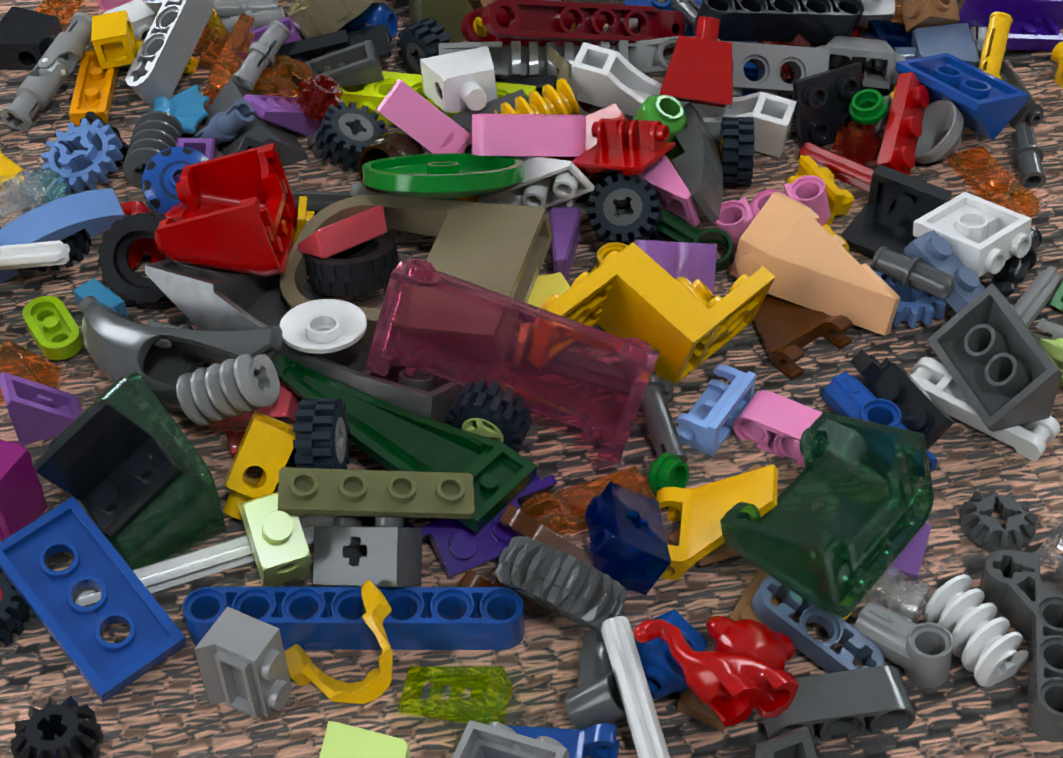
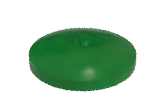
(443, 175)

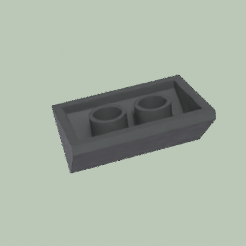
(257, 129)
(997, 362)

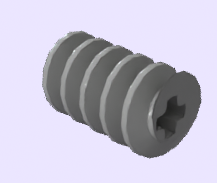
(228, 388)

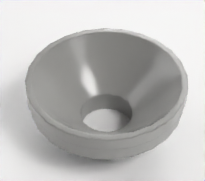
(940, 132)

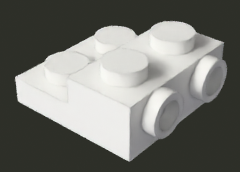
(978, 231)

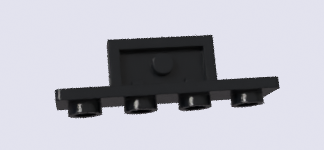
(324, 44)

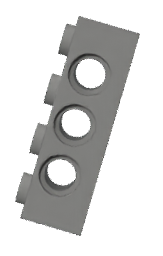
(769, 60)

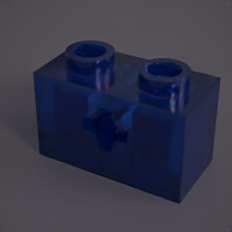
(627, 537)

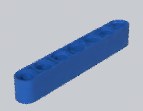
(333, 616)

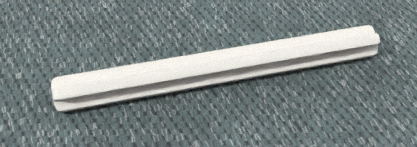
(200, 562)

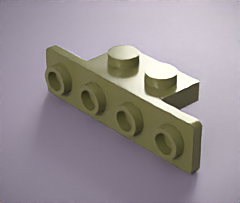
(375, 493)

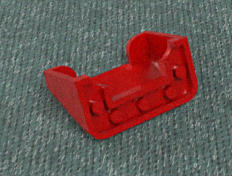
(237, 214)

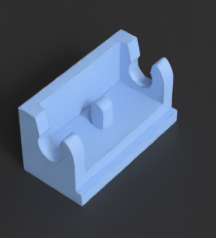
(716, 410)

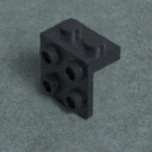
(891, 210)

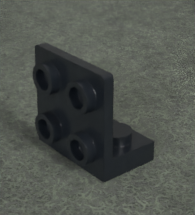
(109, 466)

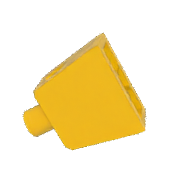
(265, 445)

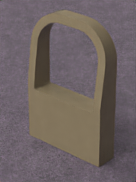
(475, 241)

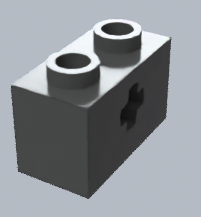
(353, 554)

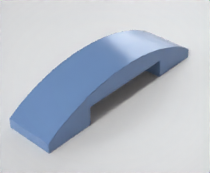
(62, 218)

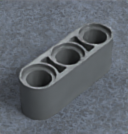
(846, 703)

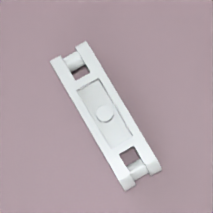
(953, 401)

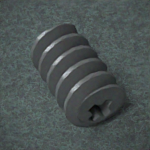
(152, 134)

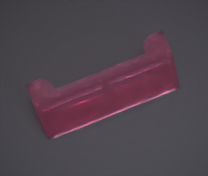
(547, 359)

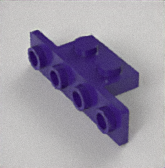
(1034, 21)
(462, 548)

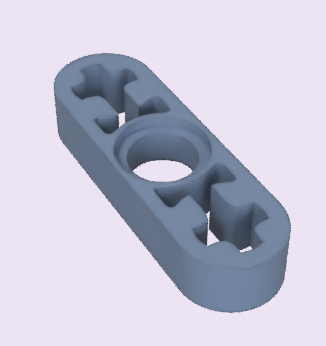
(821, 652)

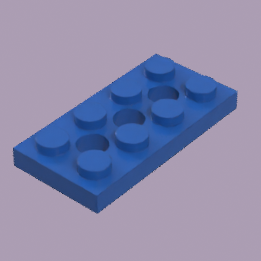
(78, 628)

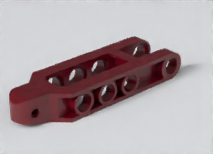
(552, 22)

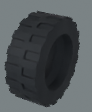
(114, 259)
(356, 269)

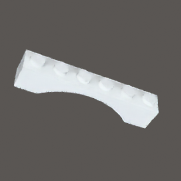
(608, 78)

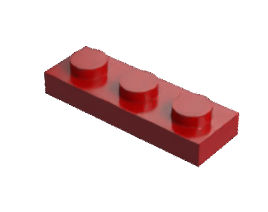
(904, 124)

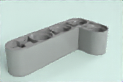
(167, 46)

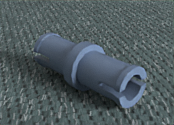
(225, 125)

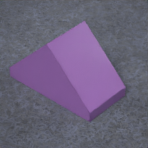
(37, 408)

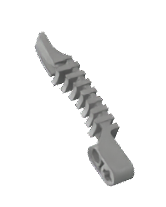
(533, 59)

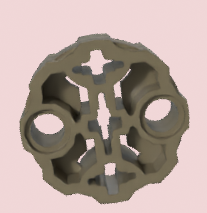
(325, 16)

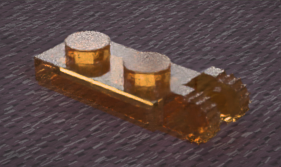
(229, 60)
(279, 76)
(993, 181)
(573, 501)

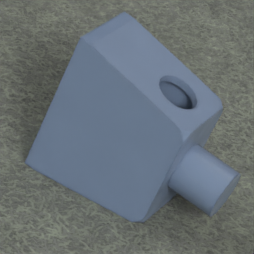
(942, 39)

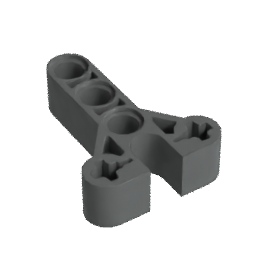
(1016, 589)

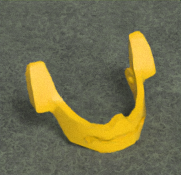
(378, 679)

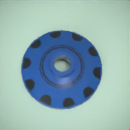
(159, 175)

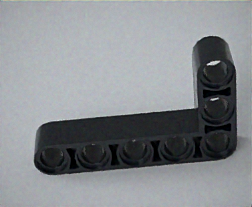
(783, 19)

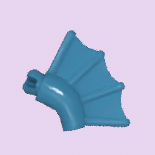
(185, 106)

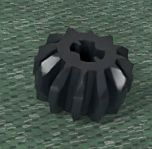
(58, 732)

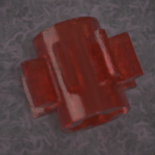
(318, 95)
(857, 142)

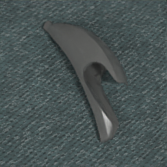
(126, 346)

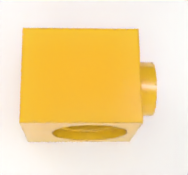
(113, 39)

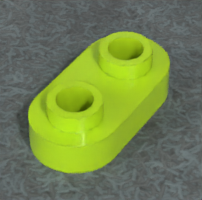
(52, 328)

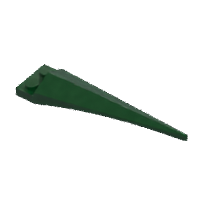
(417, 443)

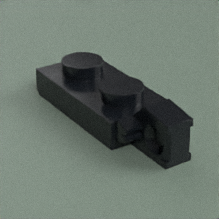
(894, 384)

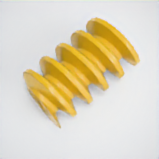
(553, 101)

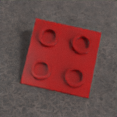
(625, 146)

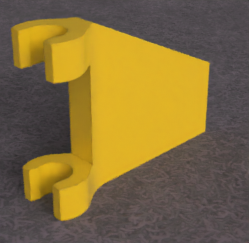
(704, 507)

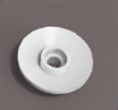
(323, 326)

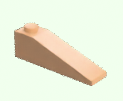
(813, 266)

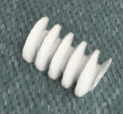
(976, 634)

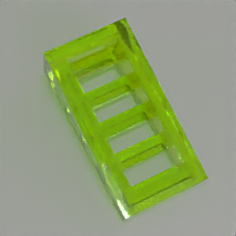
(478, 678)

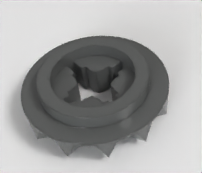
(987, 532)

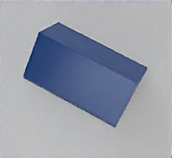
(981, 97)

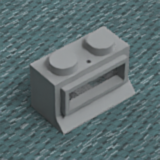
(244, 664)

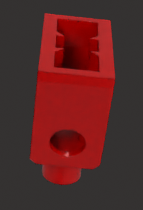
(701, 67)

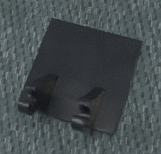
(825, 103)

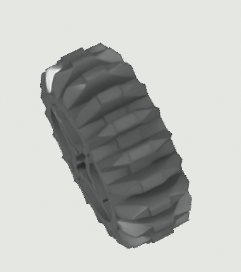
(560, 582)

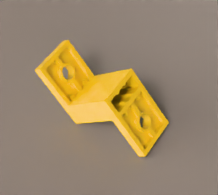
(643, 301)

